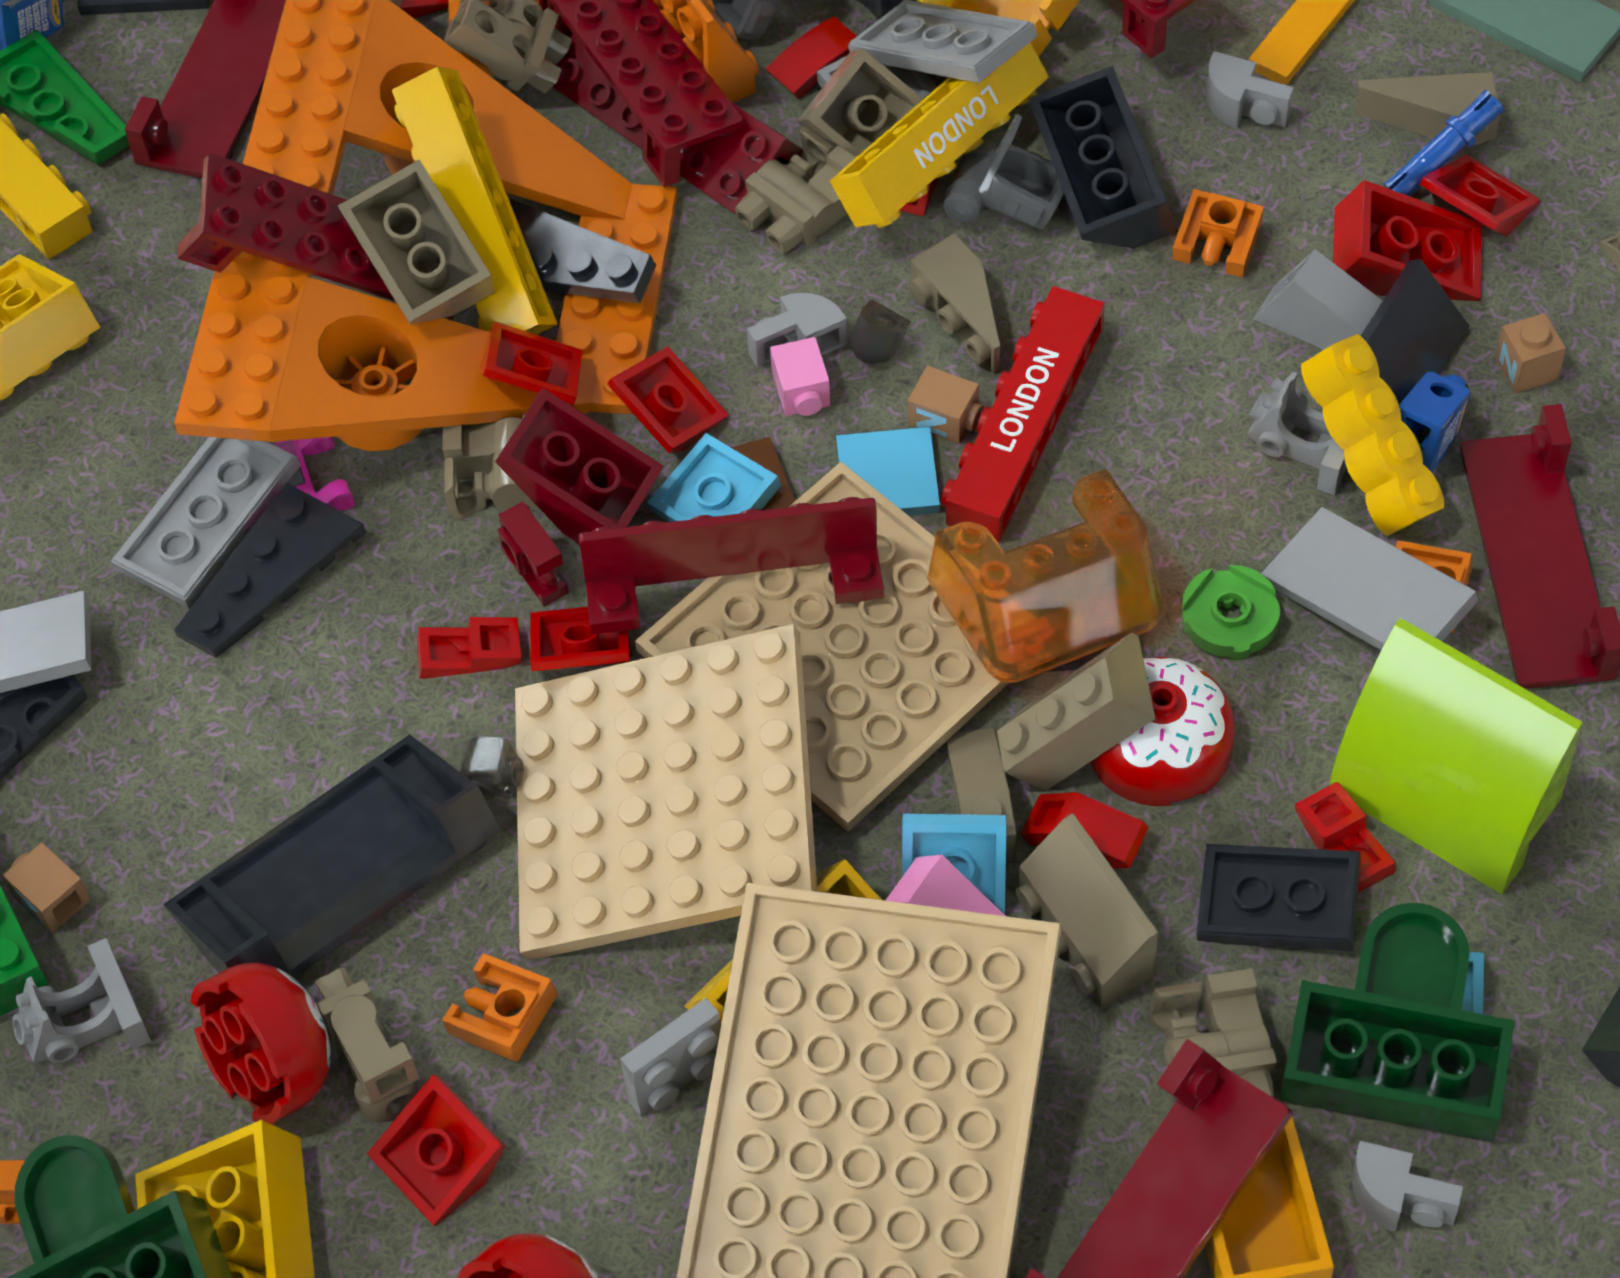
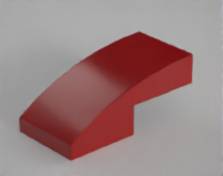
(816, 49)
(480, 647)
(1340, 824)

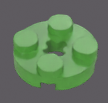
(1230, 636)

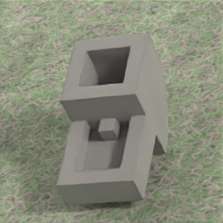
(1237, 93)
(800, 318)
(1387, 1189)

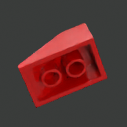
(1386, 229)

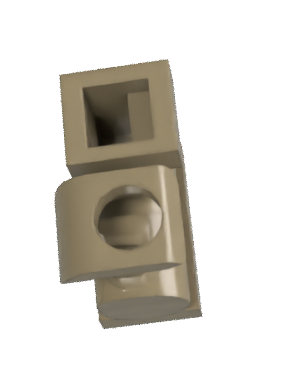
(511, 40)
(796, 194)
(472, 454)
(1233, 1023)
(359, 1035)

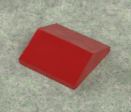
(1482, 194)
(532, 362)
(668, 400)
(565, 641)
(437, 1151)

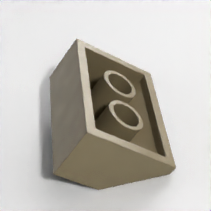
(418, 246)
(1078, 717)
(1099, 919)

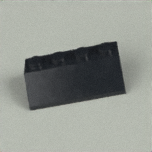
(1102, 162)

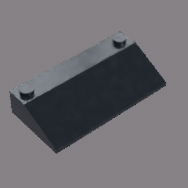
(337, 863)

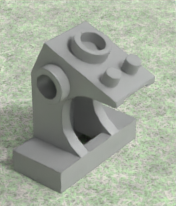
(1273, 427)
(106, 992)

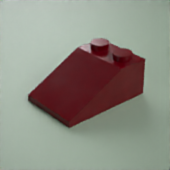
(576, 468)

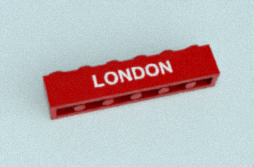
(1024, 412)

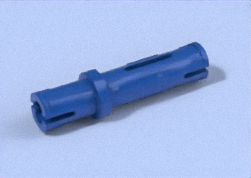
(1451, 140)

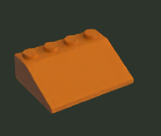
(713, 45)

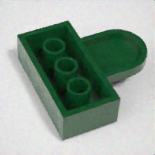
(1400, 1039)
(86, 1226)

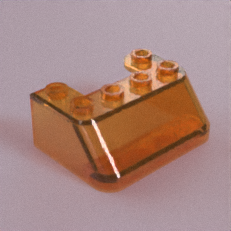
(1053, 594)

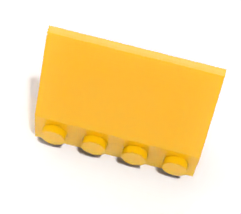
(38, 320)
(253, 1197)

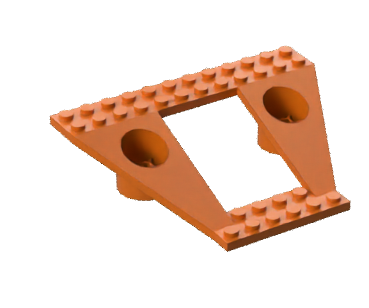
(284, 345)

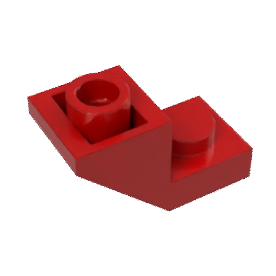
(1111, 830)

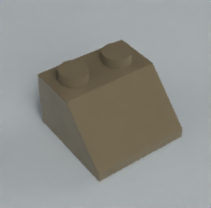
(858, 103)

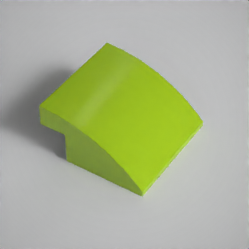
(1455, 755)

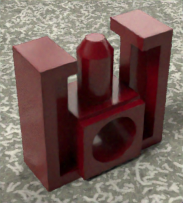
(531, 553)

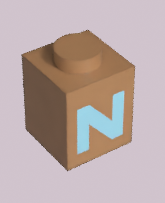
(1530, 352)
(944, 404)
(46, 887)

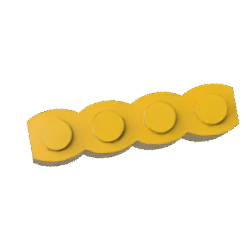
(1368, 427)

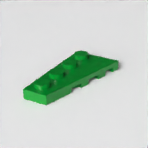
(57, 100)

